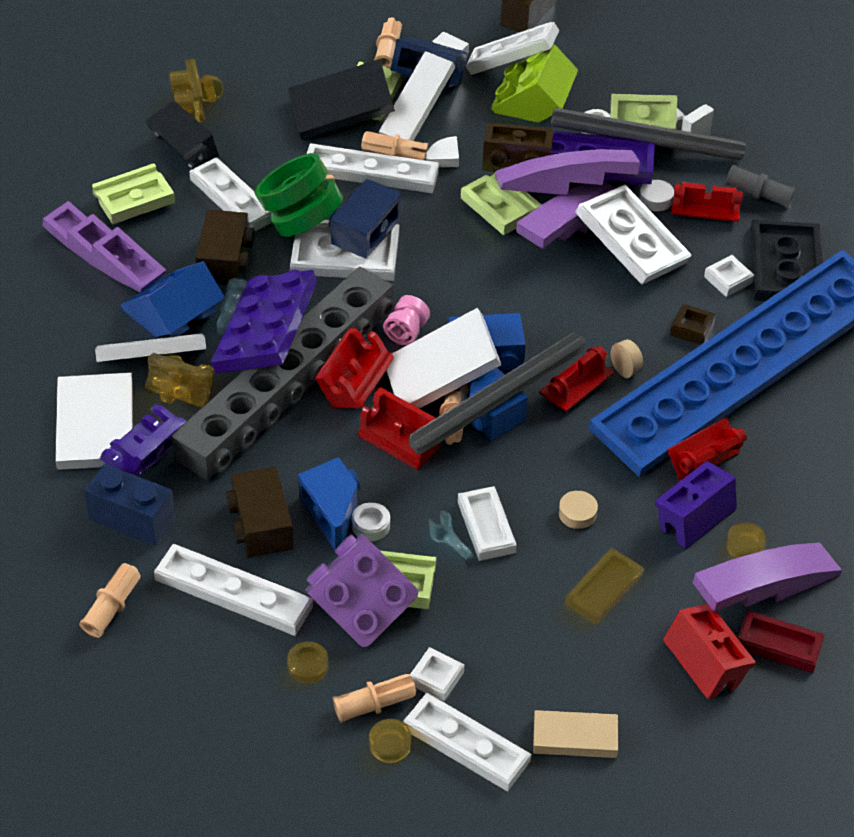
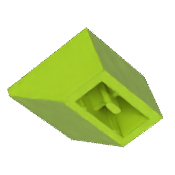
(535, 86)

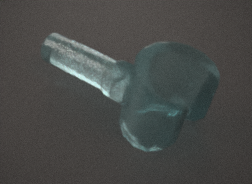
(445, 533)

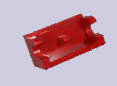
(353, 369)
(390, 426)
(708, 650)

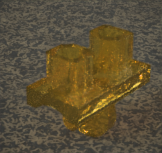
(191, 92)
(179, 380)

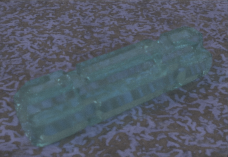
(232, 297)

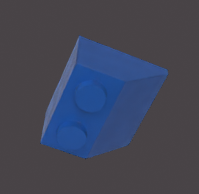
(175, 301)

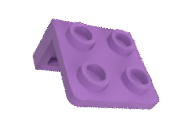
(361, 589)

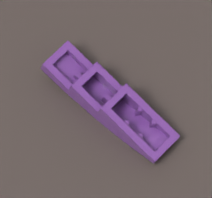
(556, 171)
(558, 215)
(104, 248)
(766, 574)

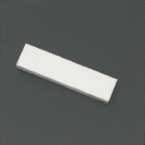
(380, 168)
(234, 589)

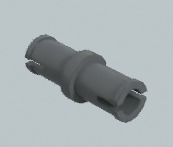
(760, 186)

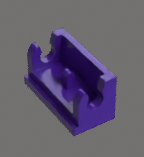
(143, 443)
(697, 503)

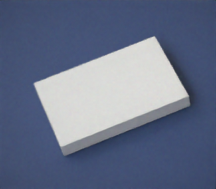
(633, 234)
(315, 252)
(443, 360)
(90, 416)

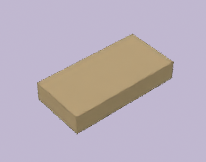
(575, 734)

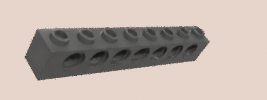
(261, 394)

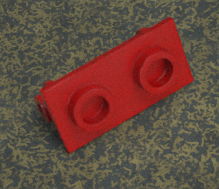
(720, 204)
(578, 379)
(711, 445)

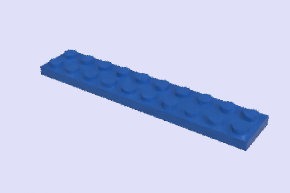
(730, 366)

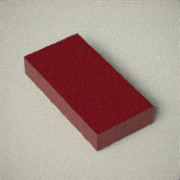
(781, 641)

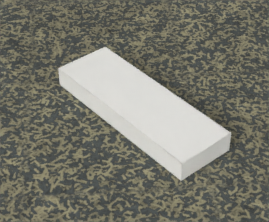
(512, 48)
(418, 97)
(229, 192)
(147, 347)
(467, 742)

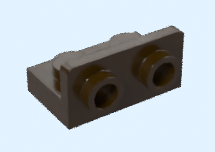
(514, 144)

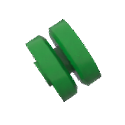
(299, 195)

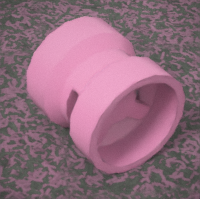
(406, 320)

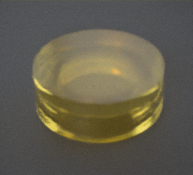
(745, 539)
(307, 662)
(390, 740)

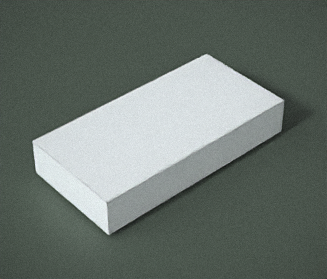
(487, 523)

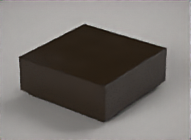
(692, 324)

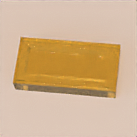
(604, 586)

